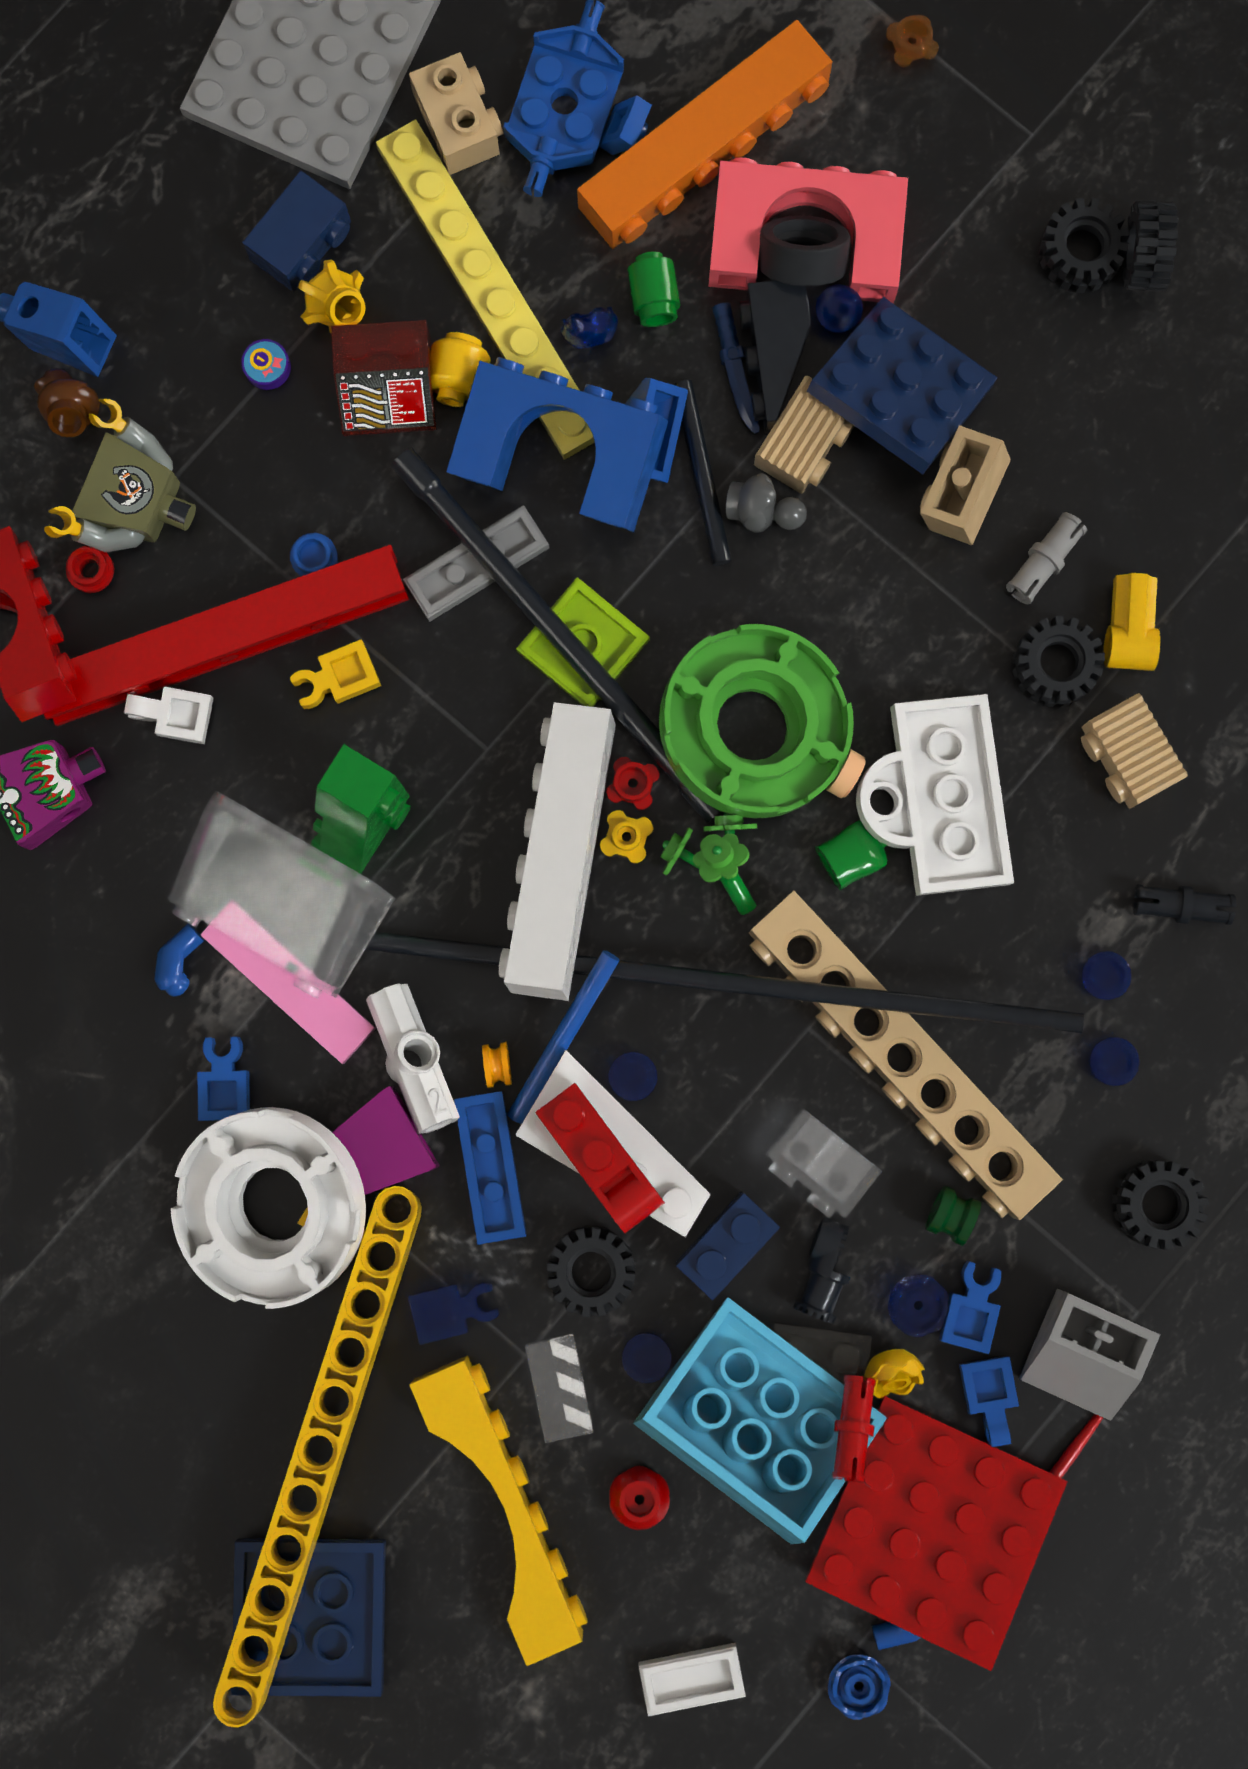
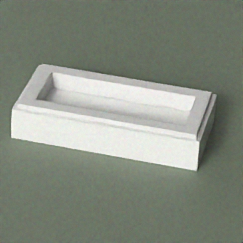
(691, 1679)

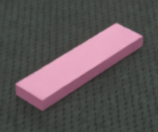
(326, 1019)

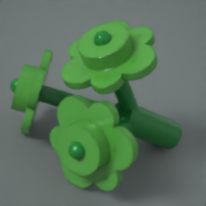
(717, 858)

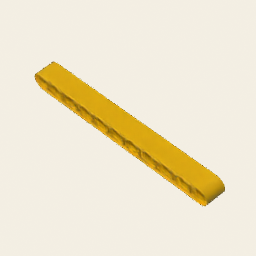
(303, 1470)

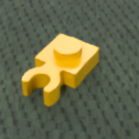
(344, 673)

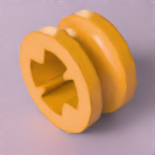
(496, 1064)

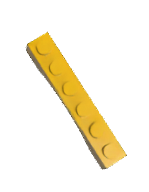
(458, 1412)

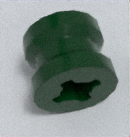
(953, 1215)

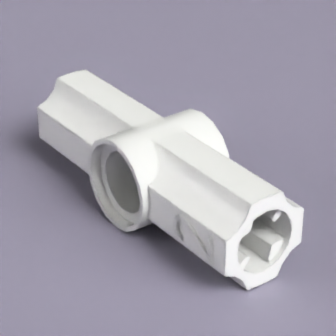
(422, 1086)

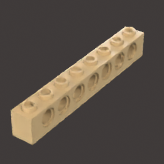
(1030, 1174)

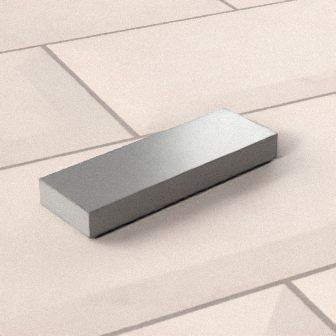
(459, 575)

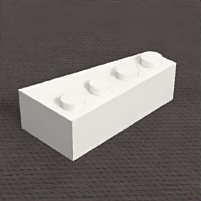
(675, 1185)

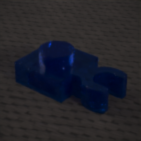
(443, 1312)

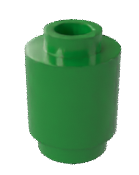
(654, 289)

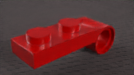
(600, 1158)

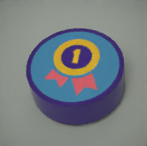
(266, 364)

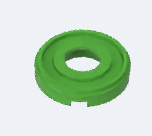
(791, 675)

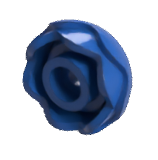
(863, 1702)

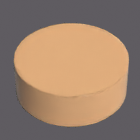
(848, 775)

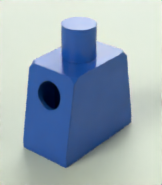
(57, 326)

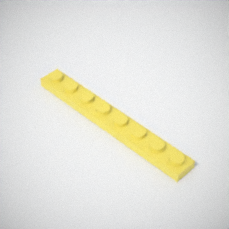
(479, 271)

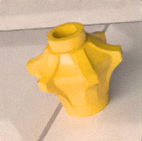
(333, 297)

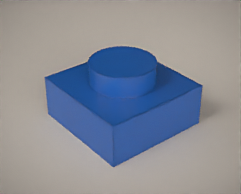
(625, 125)

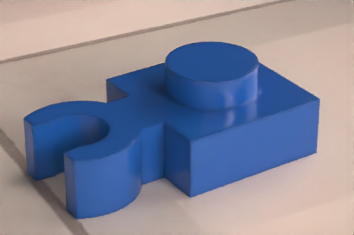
(223, 1089)
(970, 1317)

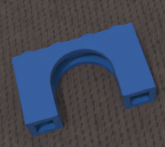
(507, 401)

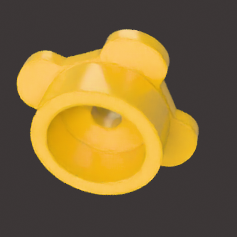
(631, 849)

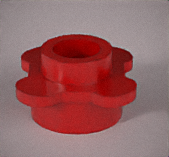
(628, 770)

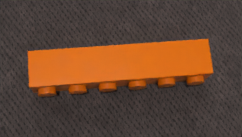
(705, 131)

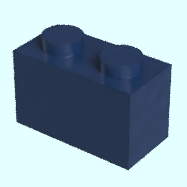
(298, 232)
(727, 1245)

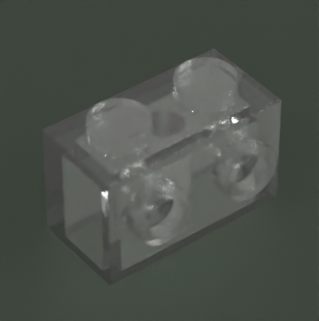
(822, 1164)

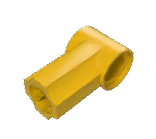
(1132, 636)

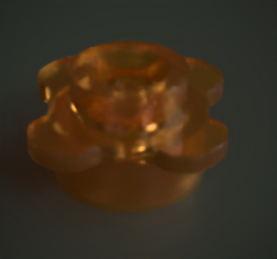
(912, 27)

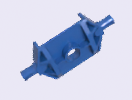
(571, 64)

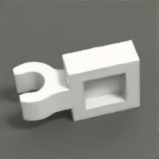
(178, 714)

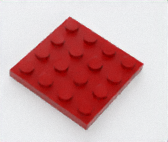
(938, 1534)

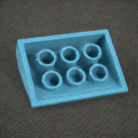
(753, 1421)

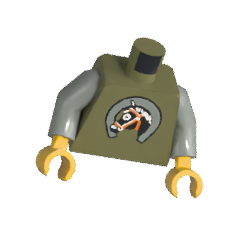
(126, 490)

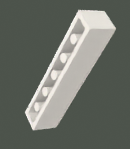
(559, 851)

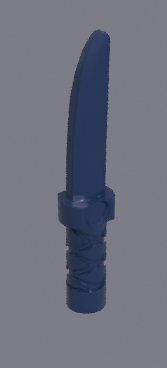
(732, 359)

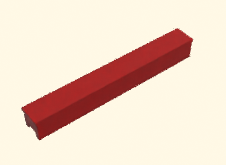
(233, 632)

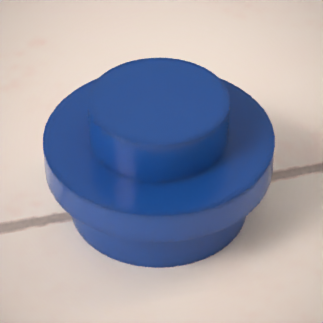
(312, 553)

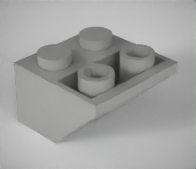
(1088, 1355)

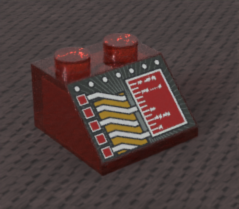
(383, 377)

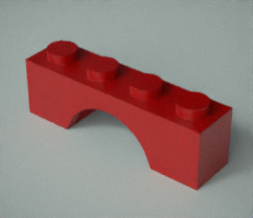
(32, 669)

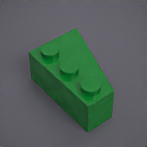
(357, 808)

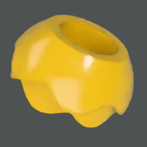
(894, 1372)

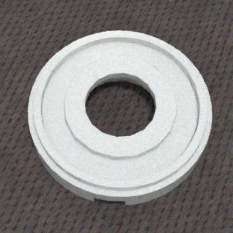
(212, 1217)

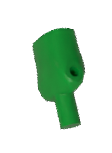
(851, 855)

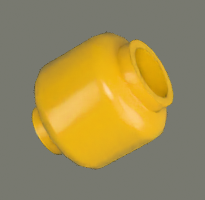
(454, 367)

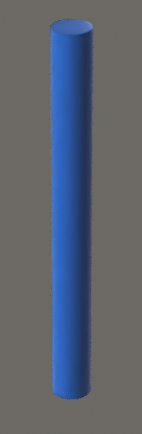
(563, 1035)

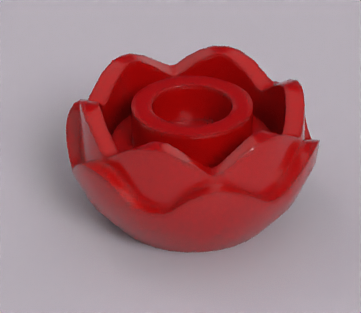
(632, 1483)

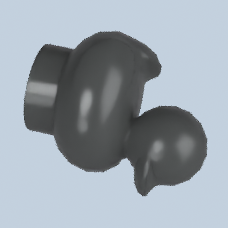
(757, 507)

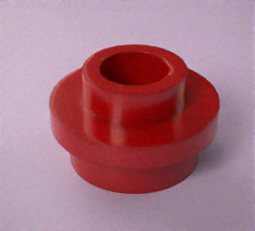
(77, 563)

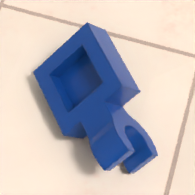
(990, 1390)

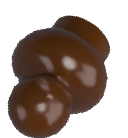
(65, 402)

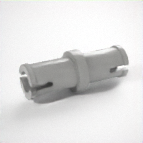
(1046, 558)

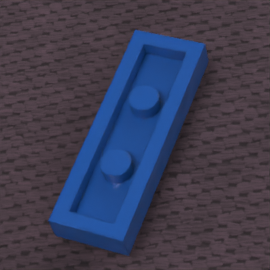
(490, 1168)

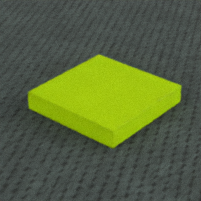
(601, 630)

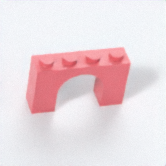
(865, 204)

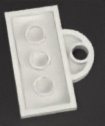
(942, 795)

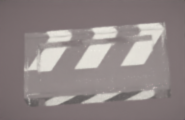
(559, 1388)

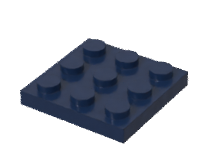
(902, 385)
(337, 1622)

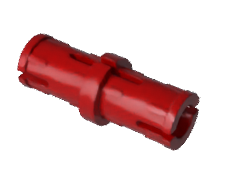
(854, 1428)

